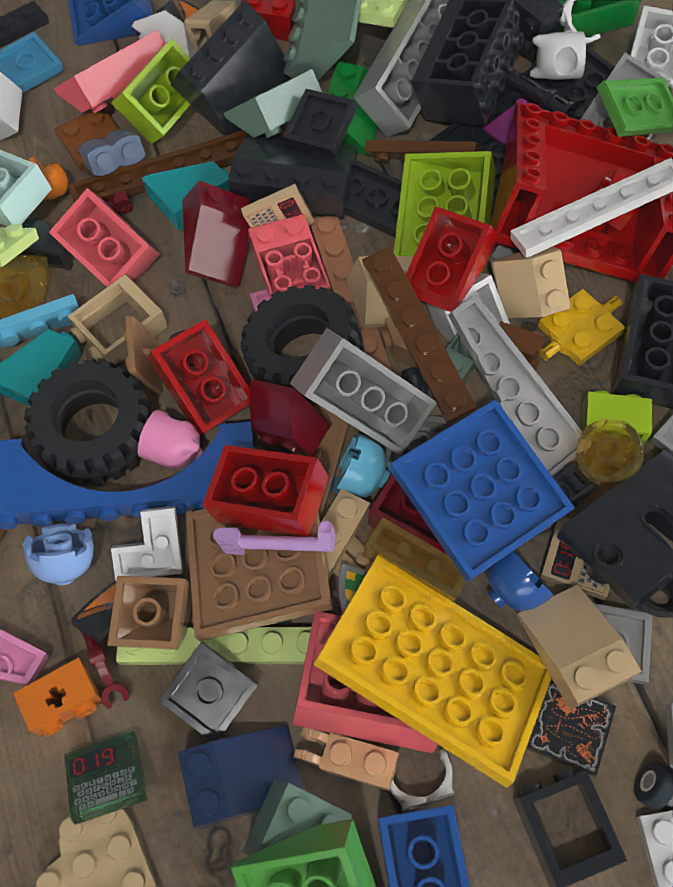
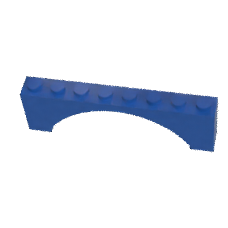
(39, 498)

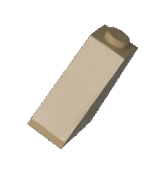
(207, 20)

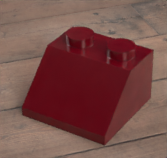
(285, 419)

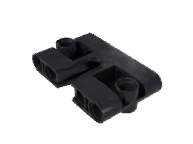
(620, 533)

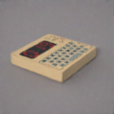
(277, 207)
(568, 570)

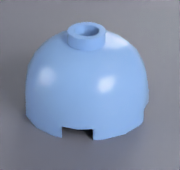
(59, 553)

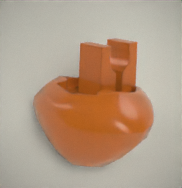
(56, 178)

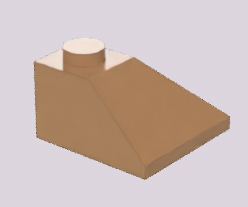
(150, 612)

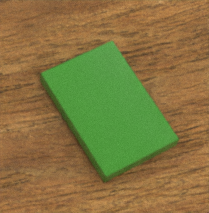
(638, 105)

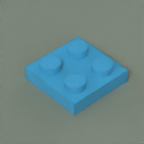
(29, 62)

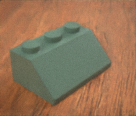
(272, 107)

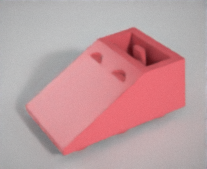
(287, 255)

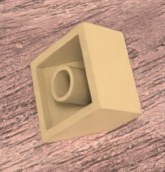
(531, 284)
(365, 296)

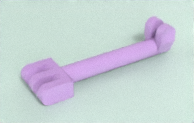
(235, 543)

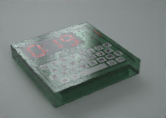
(104, 777)

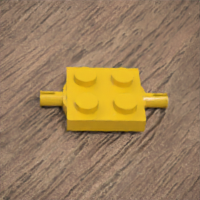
(582, 328)

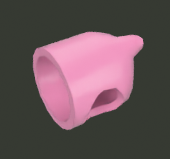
(169, 441)

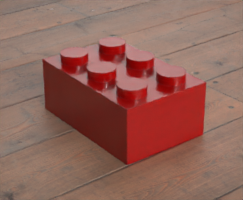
(204, 391)
(266, 490)

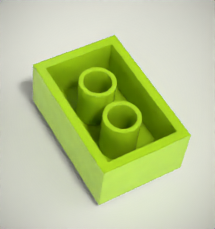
(149, 98)

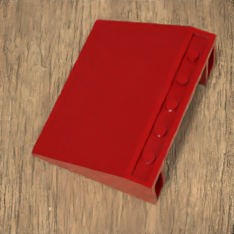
(563, 159)

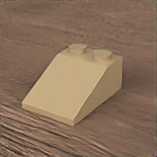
(578, 646)

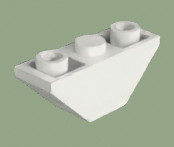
(168, 27)

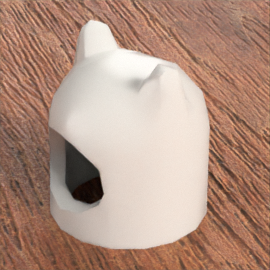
(560, 55)

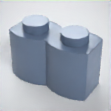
(107, 154)

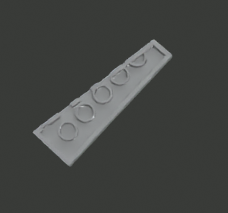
(517, 387)

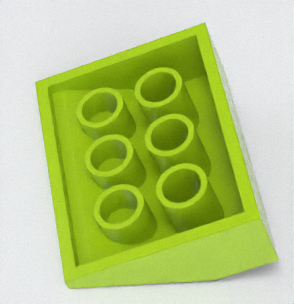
(446, 180)

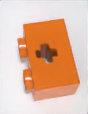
(39, 698)

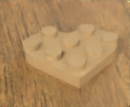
(100, 855)

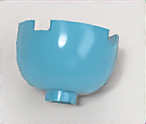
(362, 468)

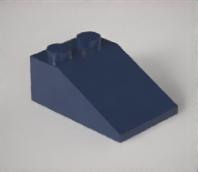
(235, 774)

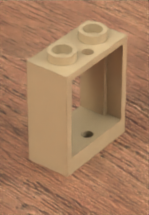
(104, 304)

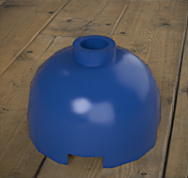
(516, 584)

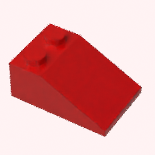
(450, 258)

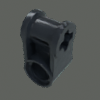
(575, 483)

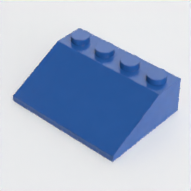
(105, 19)

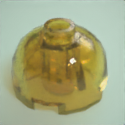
(610, 451)

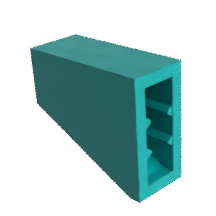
(171, 186)
(36, 361)

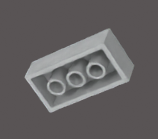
(362, 392)

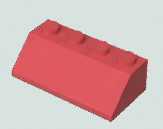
(109, 76)

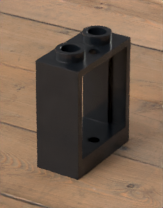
(582, 868)

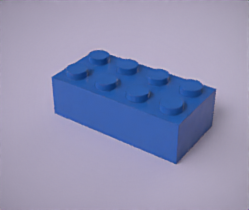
(423, 849)

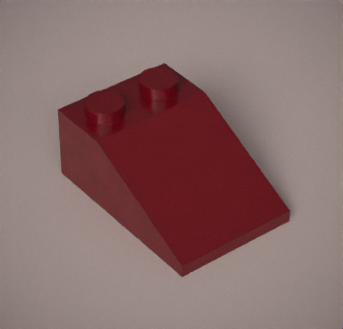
(215, 234)

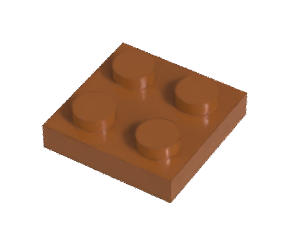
(82, 129)

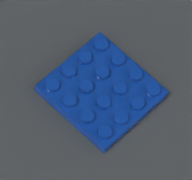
(480, 489)

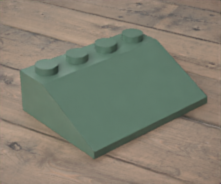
(320, 35)

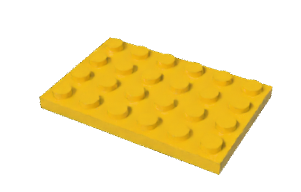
(438, 670)

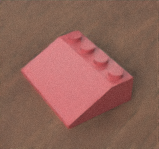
(335, 708)

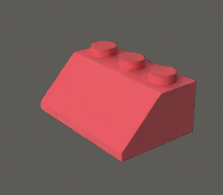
(103, 240)

